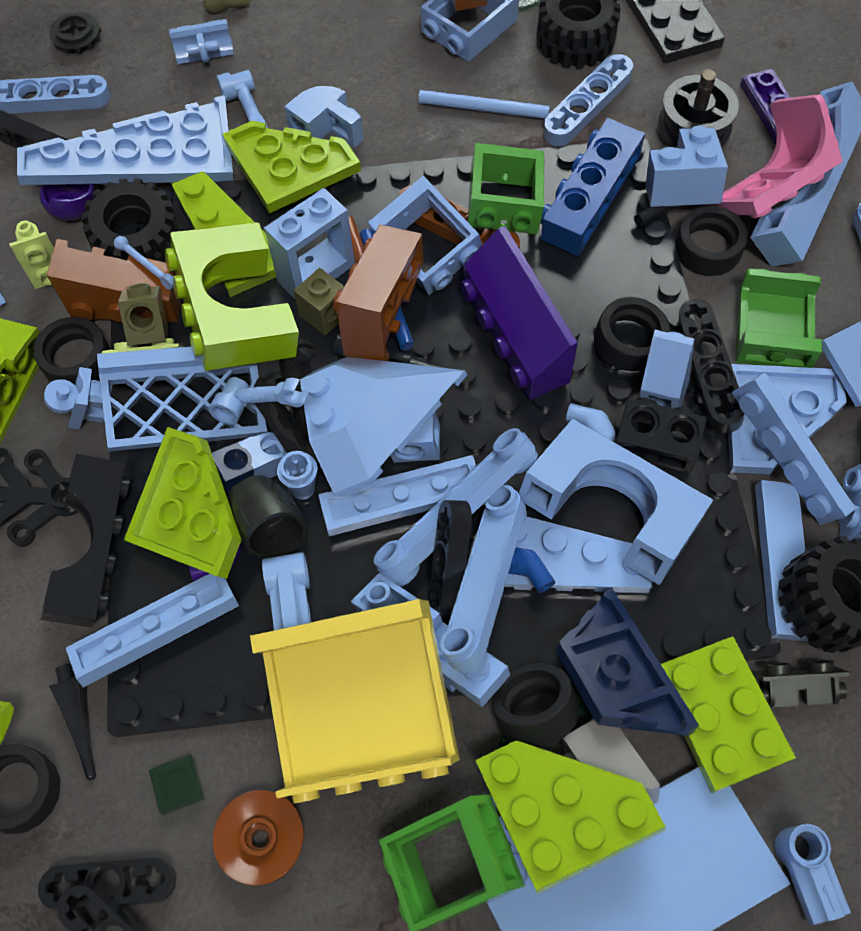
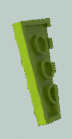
(211, 207)

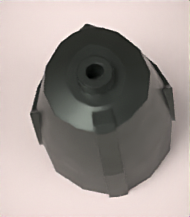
(262, 509)

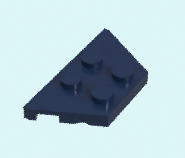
(621, 674)

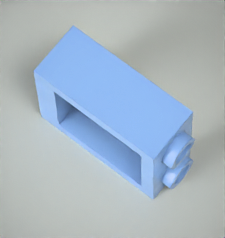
(457, 40)
(409, 208)
(292, 233)

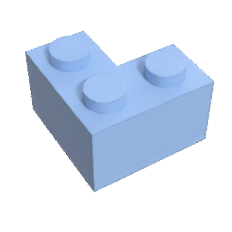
(689, 173)

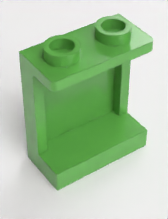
(777, 319)

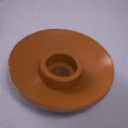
(236, 831)

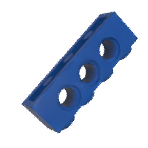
(591, 186)

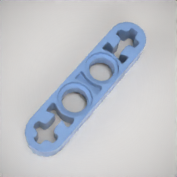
(46, 90)
(583, 96)

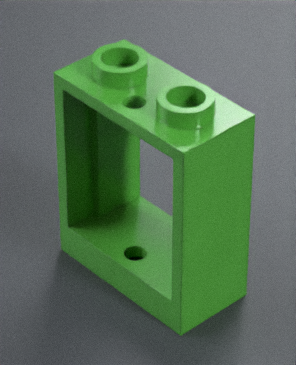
(512, 167)
(489, 849)

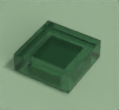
(176, 784)

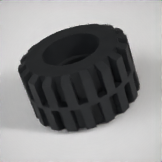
(577, 30)
(127, 204)
(812, 598)

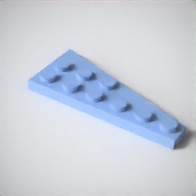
(147, 148)

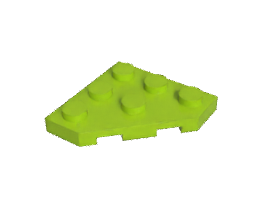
(288, 162)
(186, 508)
(565, 811)

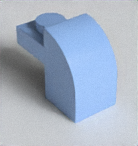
(322, 111)

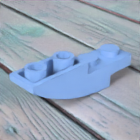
(476, 686)

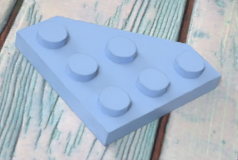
(810, 394)

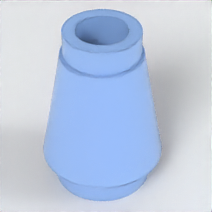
(298, 473)

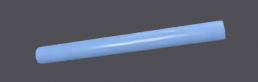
(483, 104)

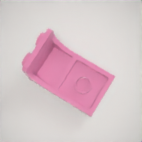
(802, 155)

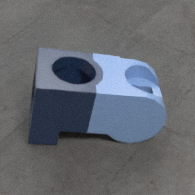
(248, 458)

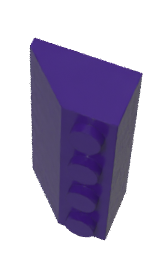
(519, 316)

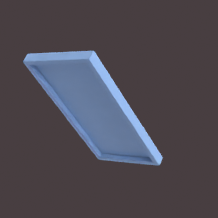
(684, 879)

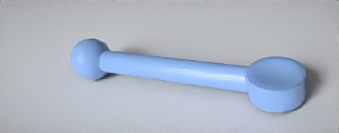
(121, 243)

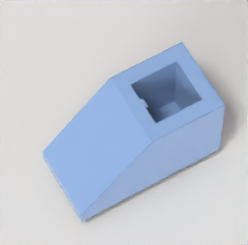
(668, 368)

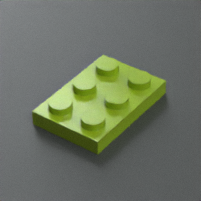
(736, 725)

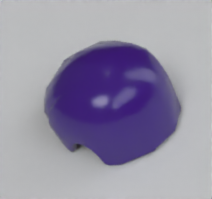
(66, 200)

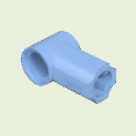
(286, 583)
(814, 876)

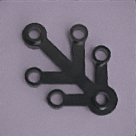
(21, 495)

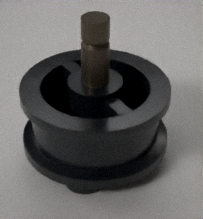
(698, 102)

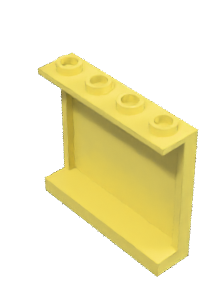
(358, 700)

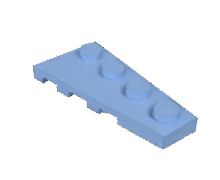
(578, 559)

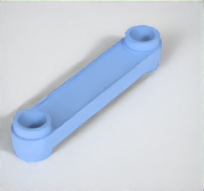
(511, 455)
(483, 582)

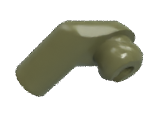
(218, 6)

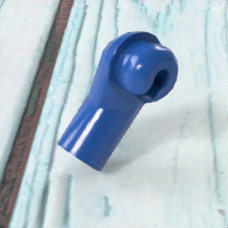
(528, 563)

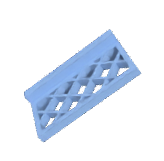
(167, 365)

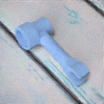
(239, 87)
(230, 403)

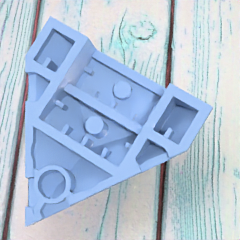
(366, 411)

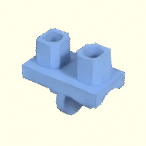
(201, 41)
(82, 398)

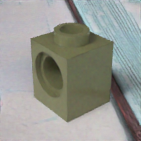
(316, 300)
(139, 329)

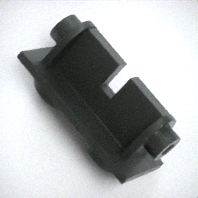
(818, 680)

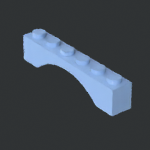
(790, 228)

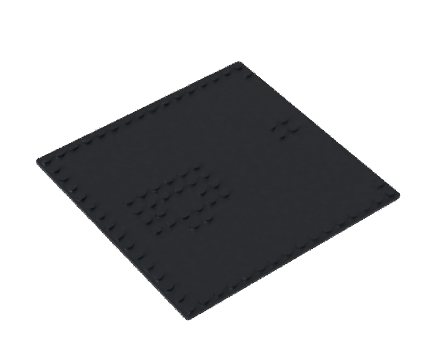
(705, 596)

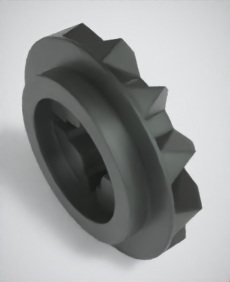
(63, 28)

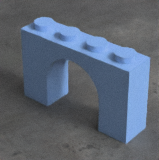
(585, 459)

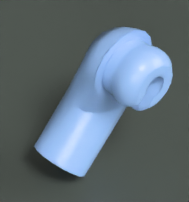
(593, 419)

